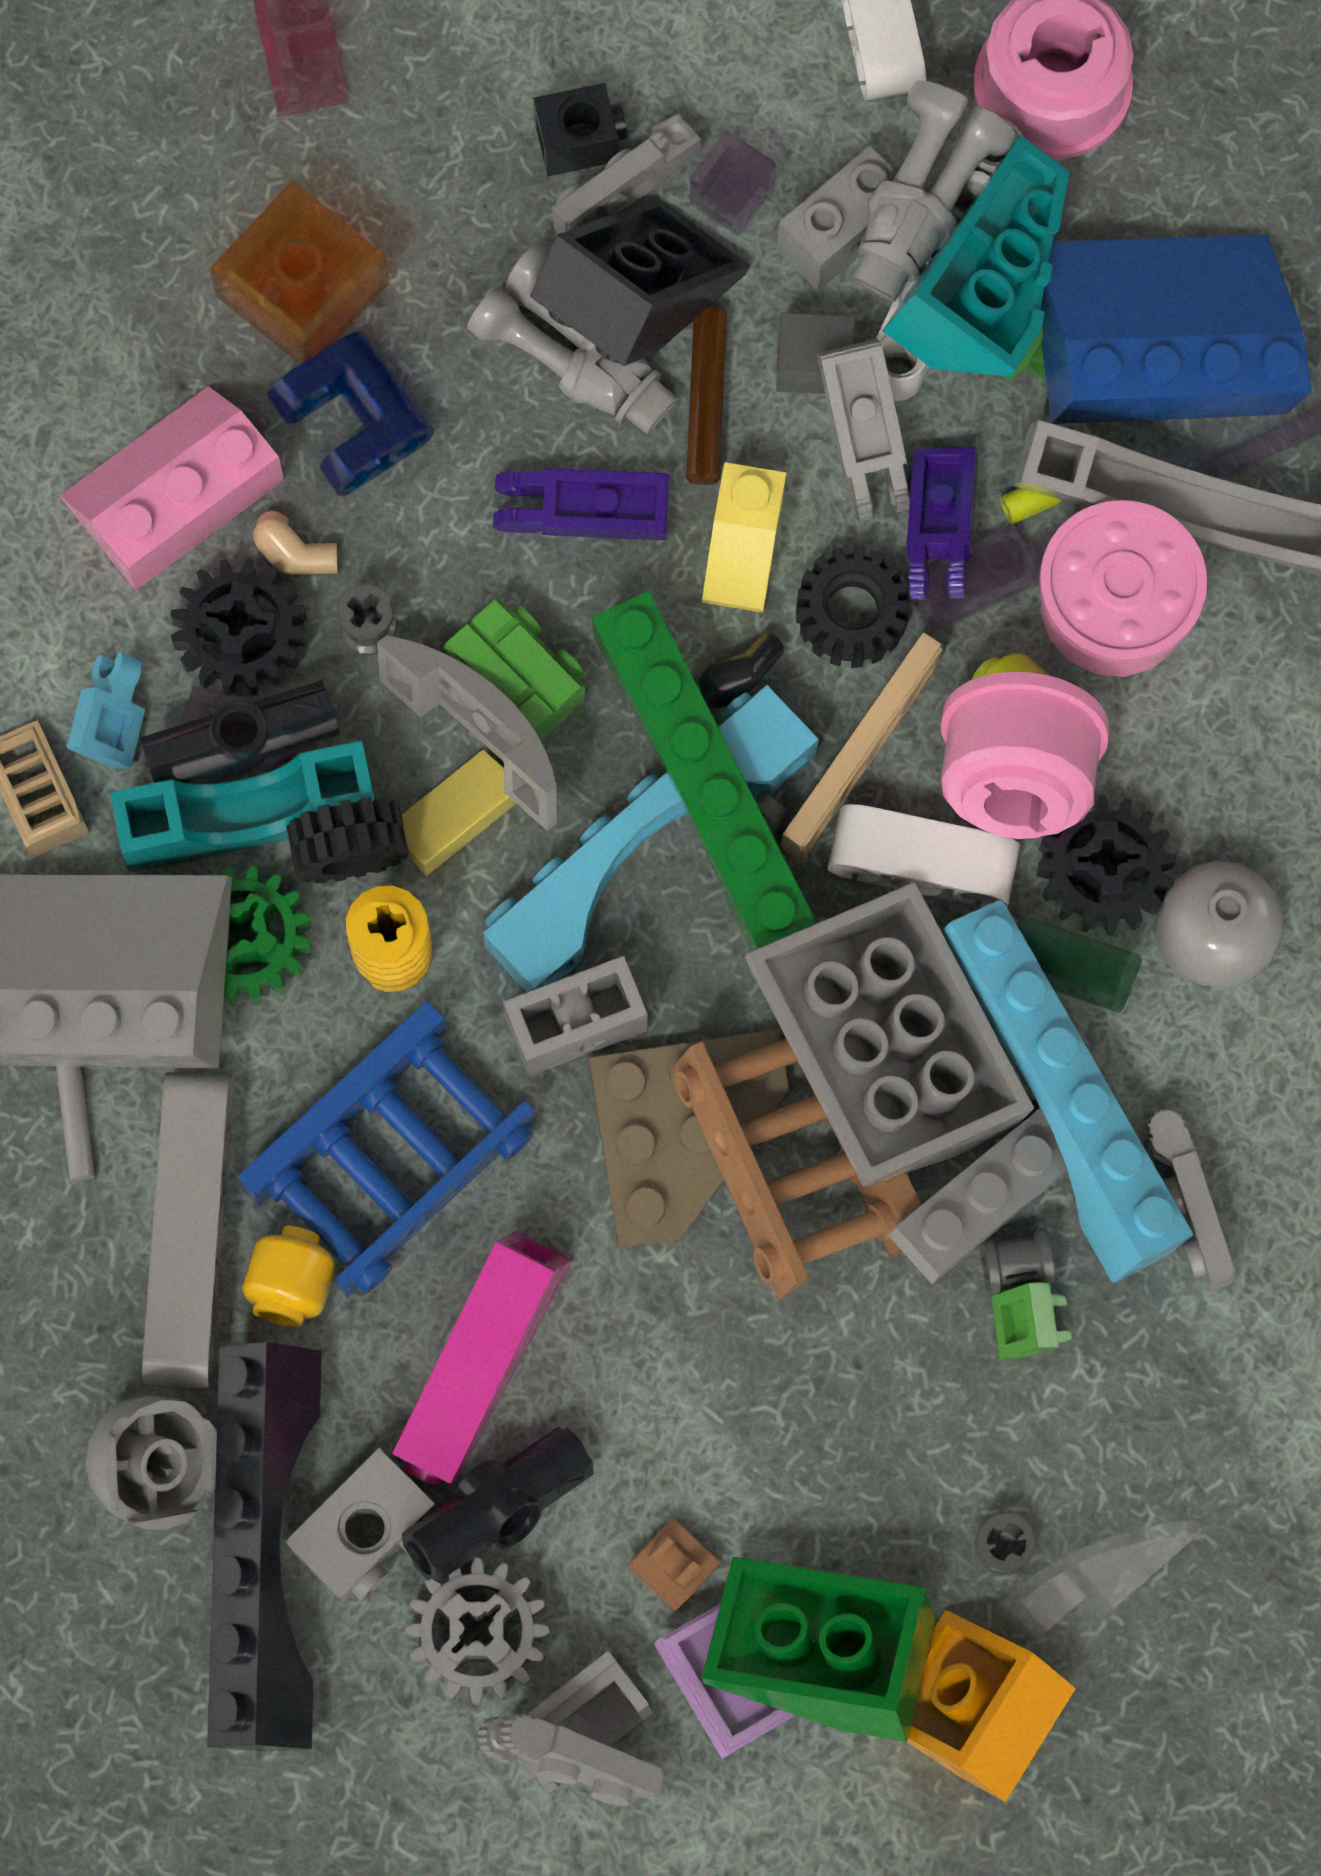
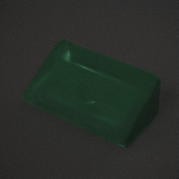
(1082, 964)

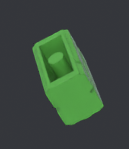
(511, 656)

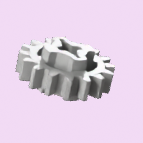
(499, 1653)

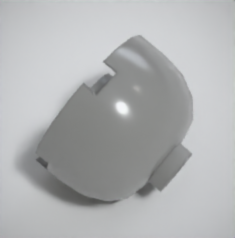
(1219, 924)
(152, 1461)

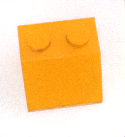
(984, 1705)

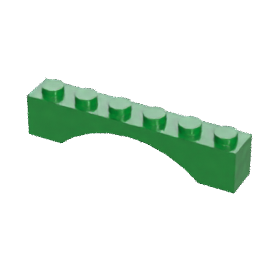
(702, 771)

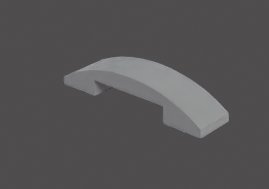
(431, 678)

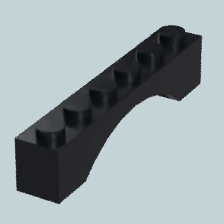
(256, 1673)

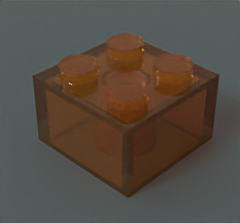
(300, 274)

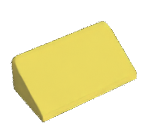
(455, 812)

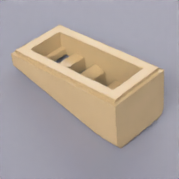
(52, 831)

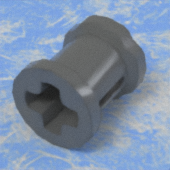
(362, 601)
(1017, 1260)

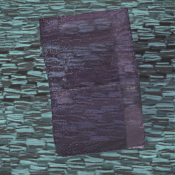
(732, 183)

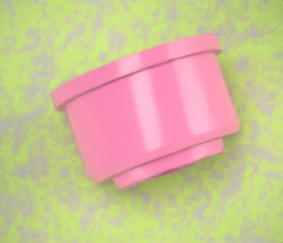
(1057, 73)
(1121, 587)
(1022, 753)

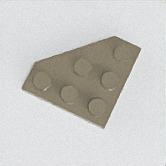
(654, 1144)

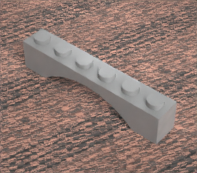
(1213, 510)

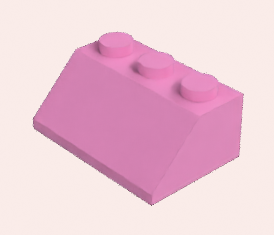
(174, 486)

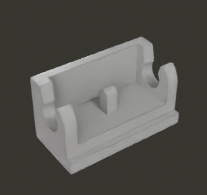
(594, 1703)

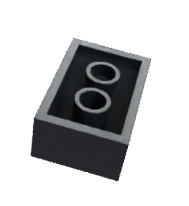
(634, 279)

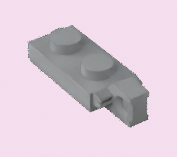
(628, 176)

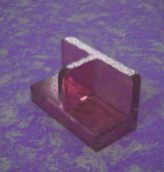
(300, 54)

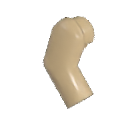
(288, 552)

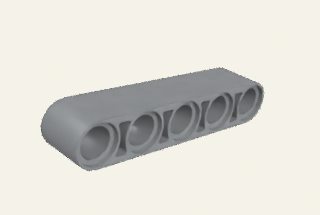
(186, 1230)

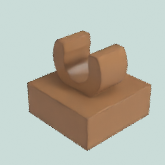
(674, 1565)

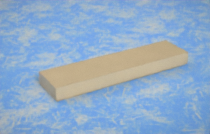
(861, 748)

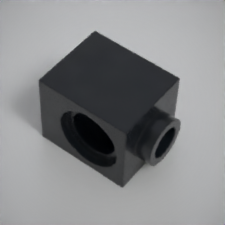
(567, 152)

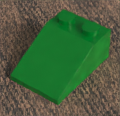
(822, 1645)

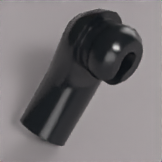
(740, 672)

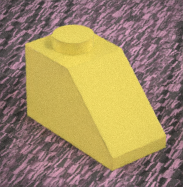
(744, 537)

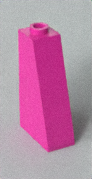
(480, 1357)

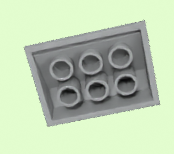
(113, 970)
(890, 1036)

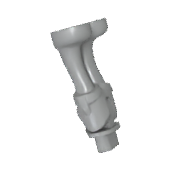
(906, 220)
(586, 376)

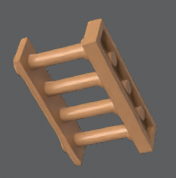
(775, 1254)

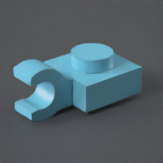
(105, 719)

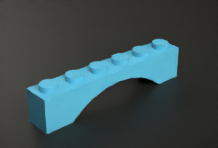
(548, 927)
(1114, 1181)

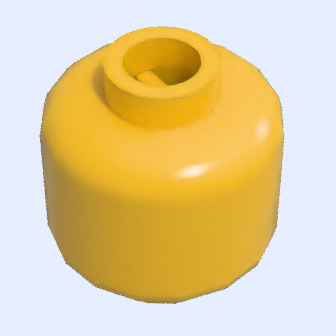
(288, 1277)

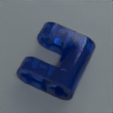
(374, 394)

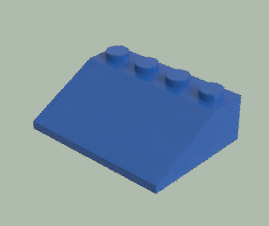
(1170, 331)

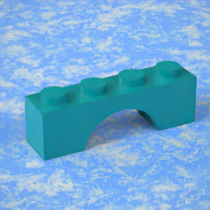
(192, 821)

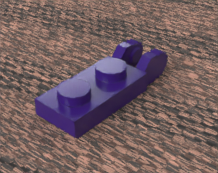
(587, 503)
(941, 516)

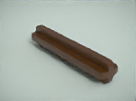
(706, 397)

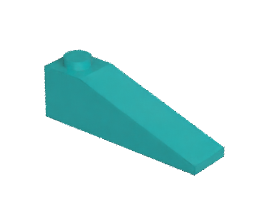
(986, 283)

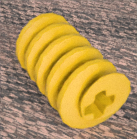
(382, 913)

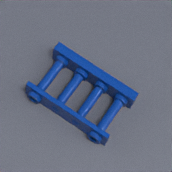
(372, 1088)

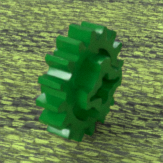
(265, 950)

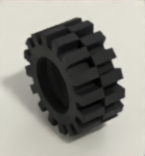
(852, 571)
(347, 840)

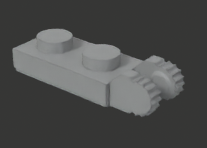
(864, 422)
(1173, 1148)
(570, 1758)

